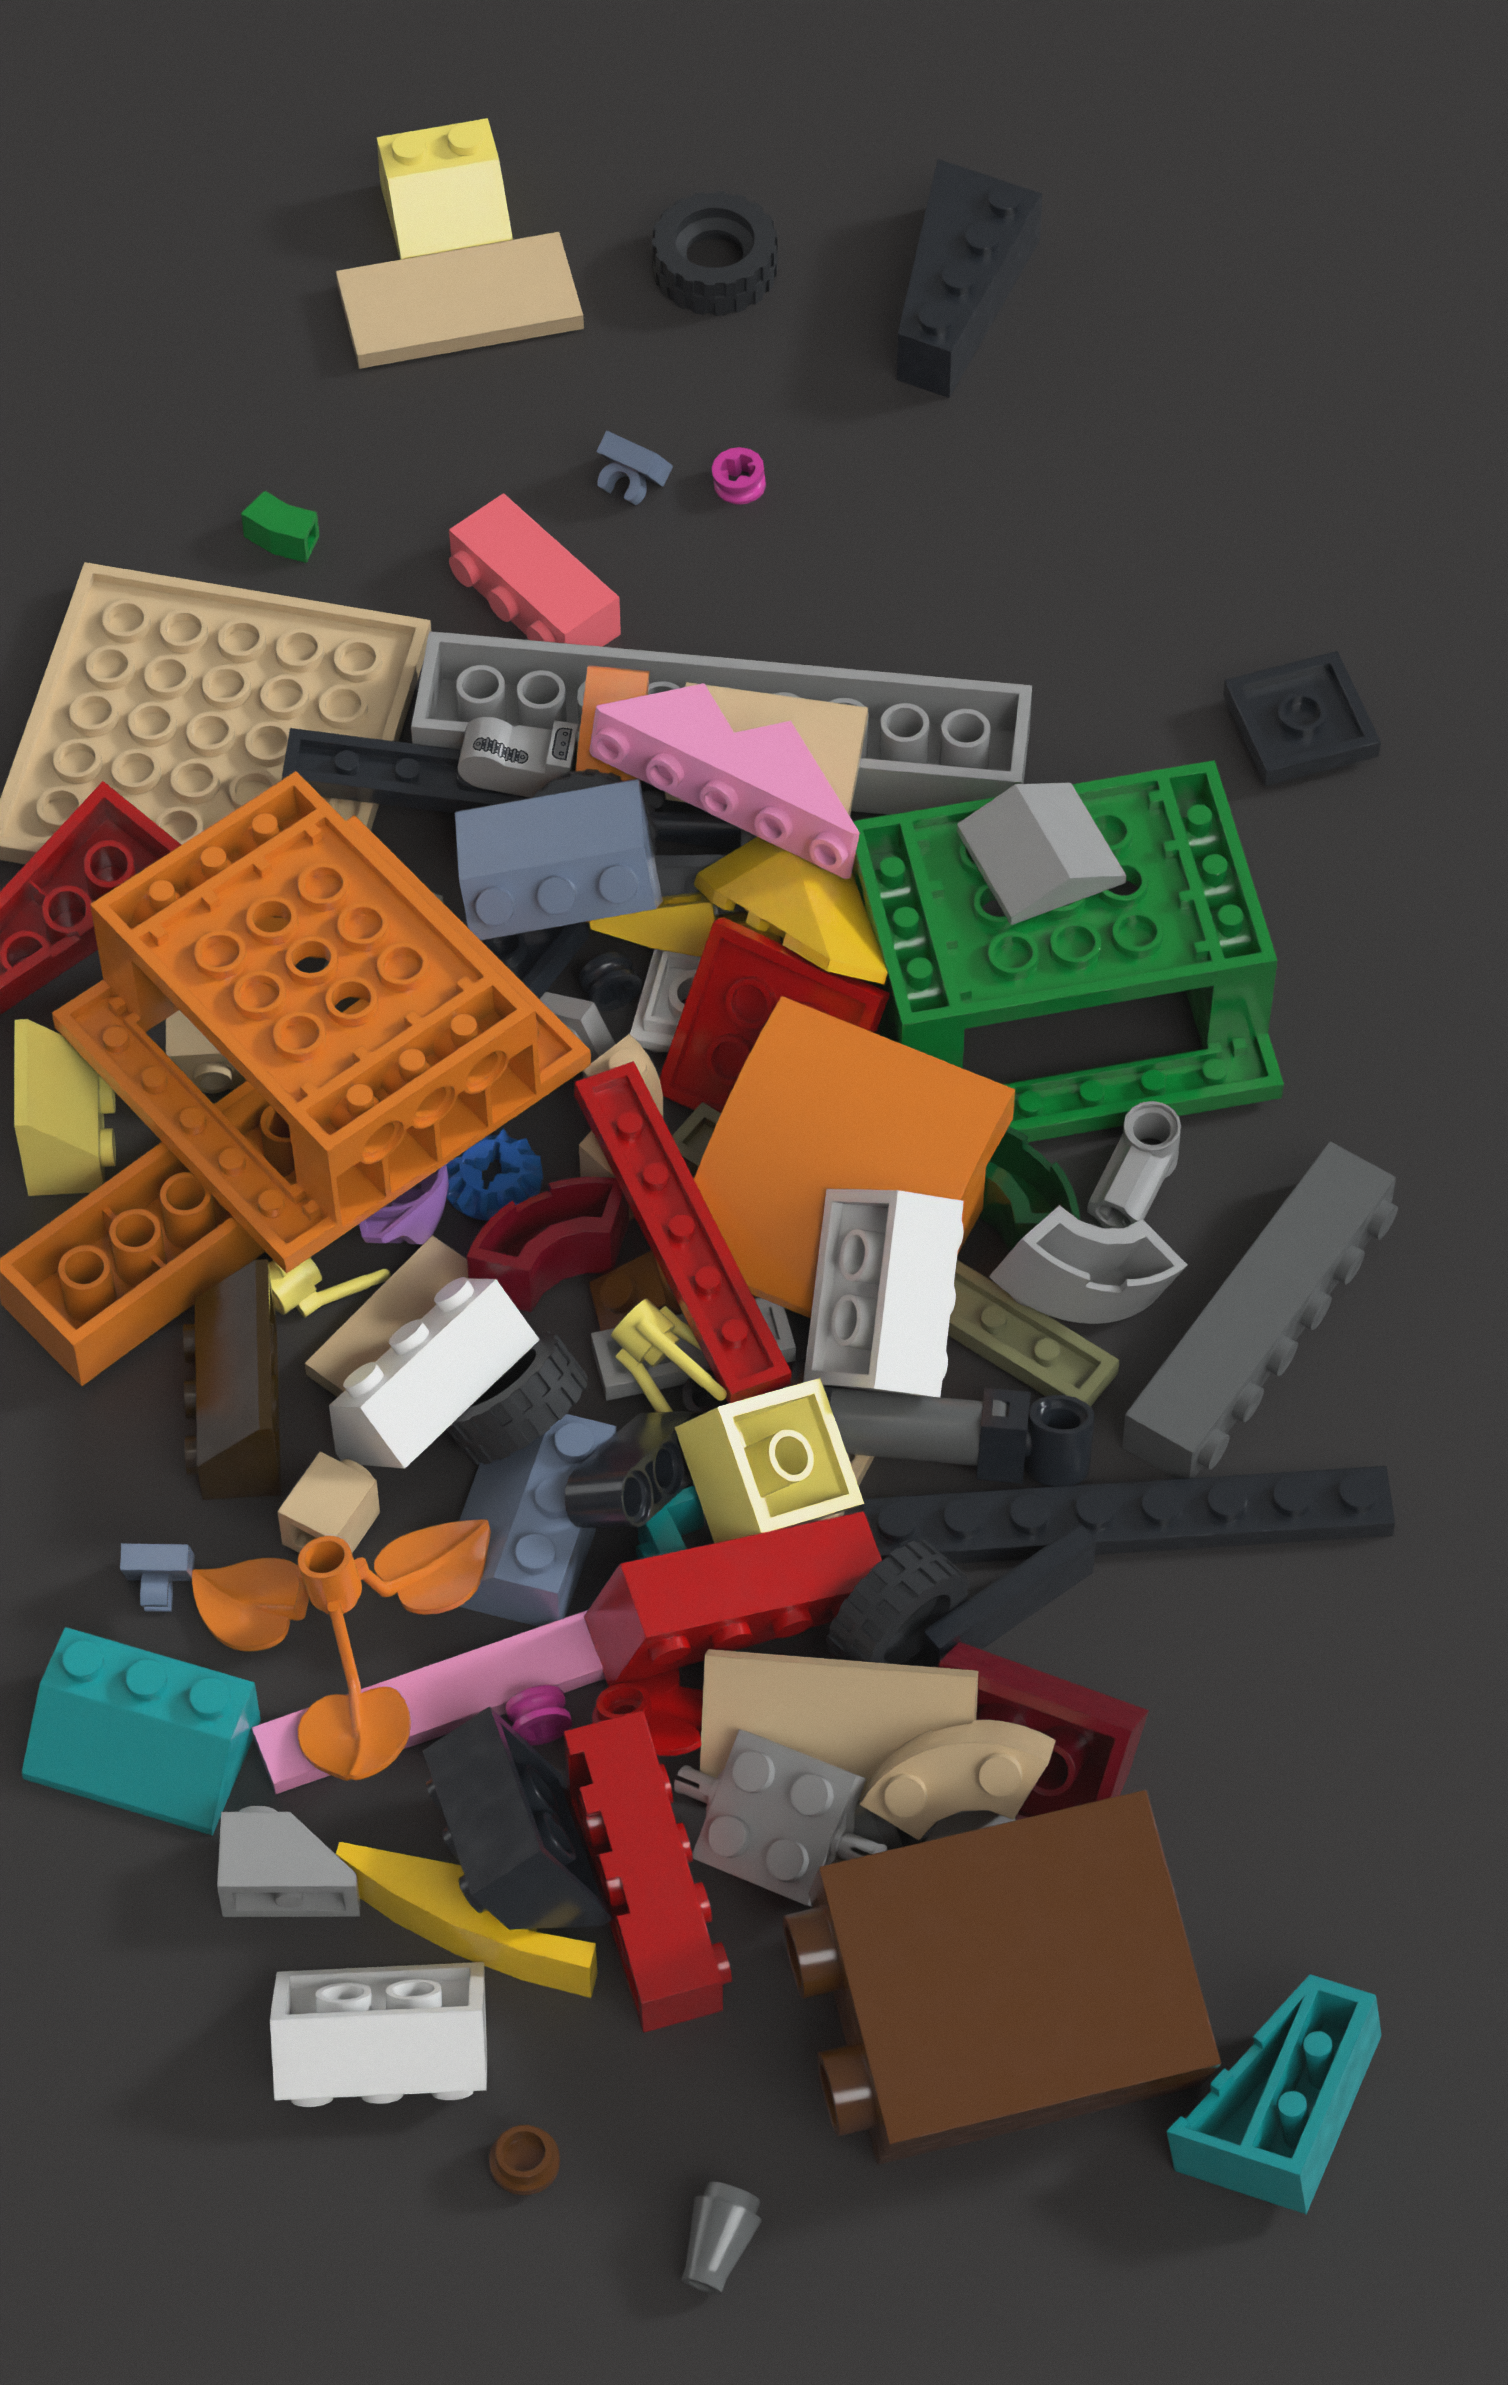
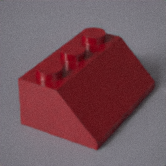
(1091, 1730)

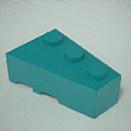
(1285, 2100)

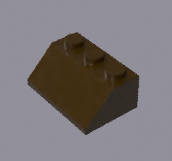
(234, 1387)

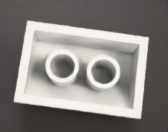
(884, 1291)
(429, 1374)
(379, 2033)

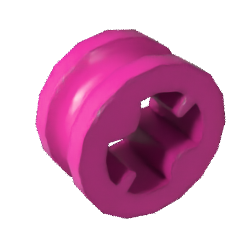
(732, 463)
(539, 1714)

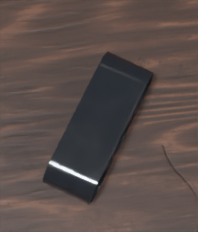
(630, 1474)

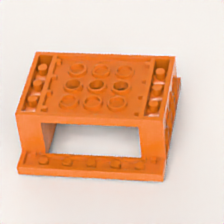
(368, 1094)

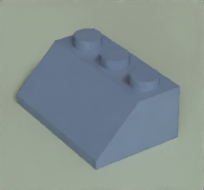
(556, 860)
(532, 1543)

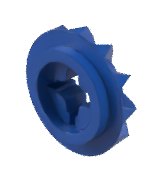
(518, 1181)

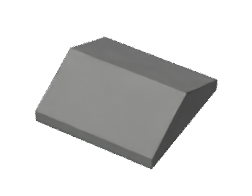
(1039, 849)

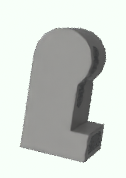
(516, 757)

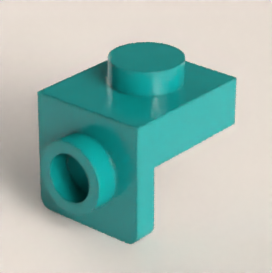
(664, 1530)

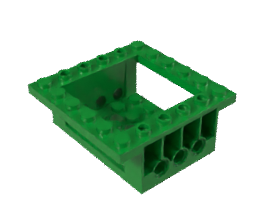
(1183, 930)

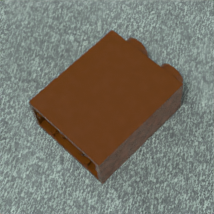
(1003, 1979)

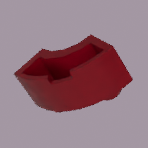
(551, 1238)

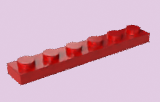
(682, 1233)

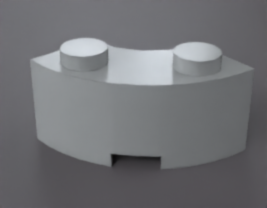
(1088, 1270)

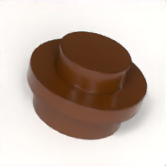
(524, 2160)

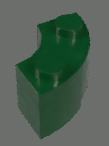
(1023, 1189)

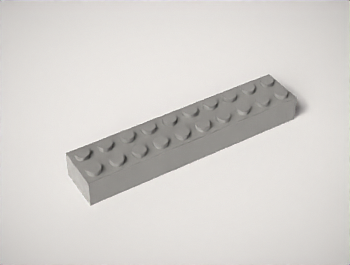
(923, 738)

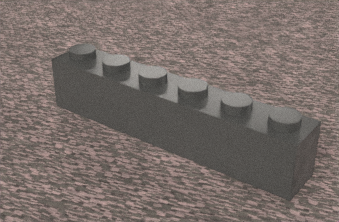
(1260, 1313)

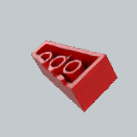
(48, 902)
(727, 1595)
(645, 1872)

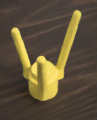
(299, 1290)
(651, 1336)

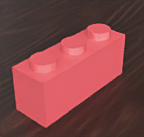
(532, 577)

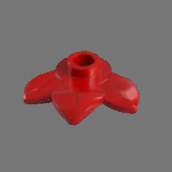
(669, 1709)

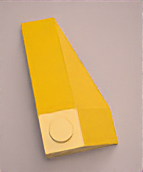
(800, 902)

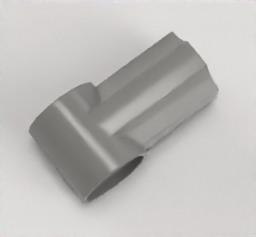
(1137, 1168)

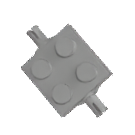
(776, 1816)

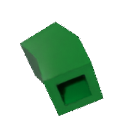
(280, 527)

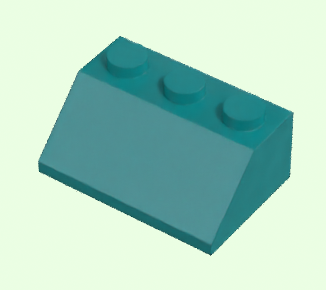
(140, 1730)

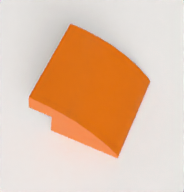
(838, 1112)

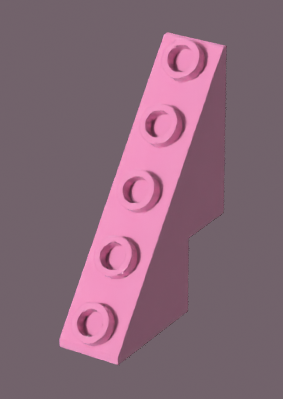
(747, 777)

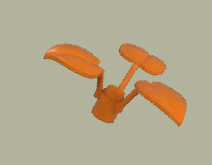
(255, 1599)

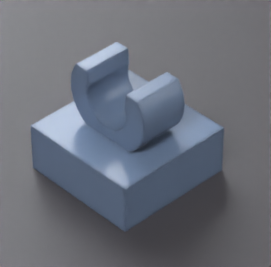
(630, 461)
(157, 1568)

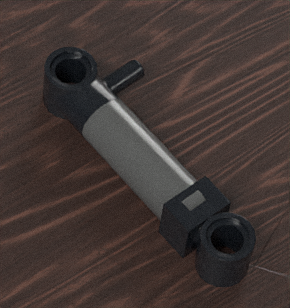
(989, 1434)

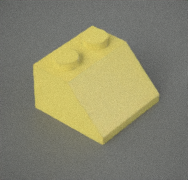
(443, 188)
(59, 1114)
(769, 1462)

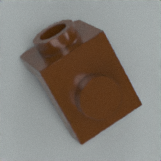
(627, 1286)

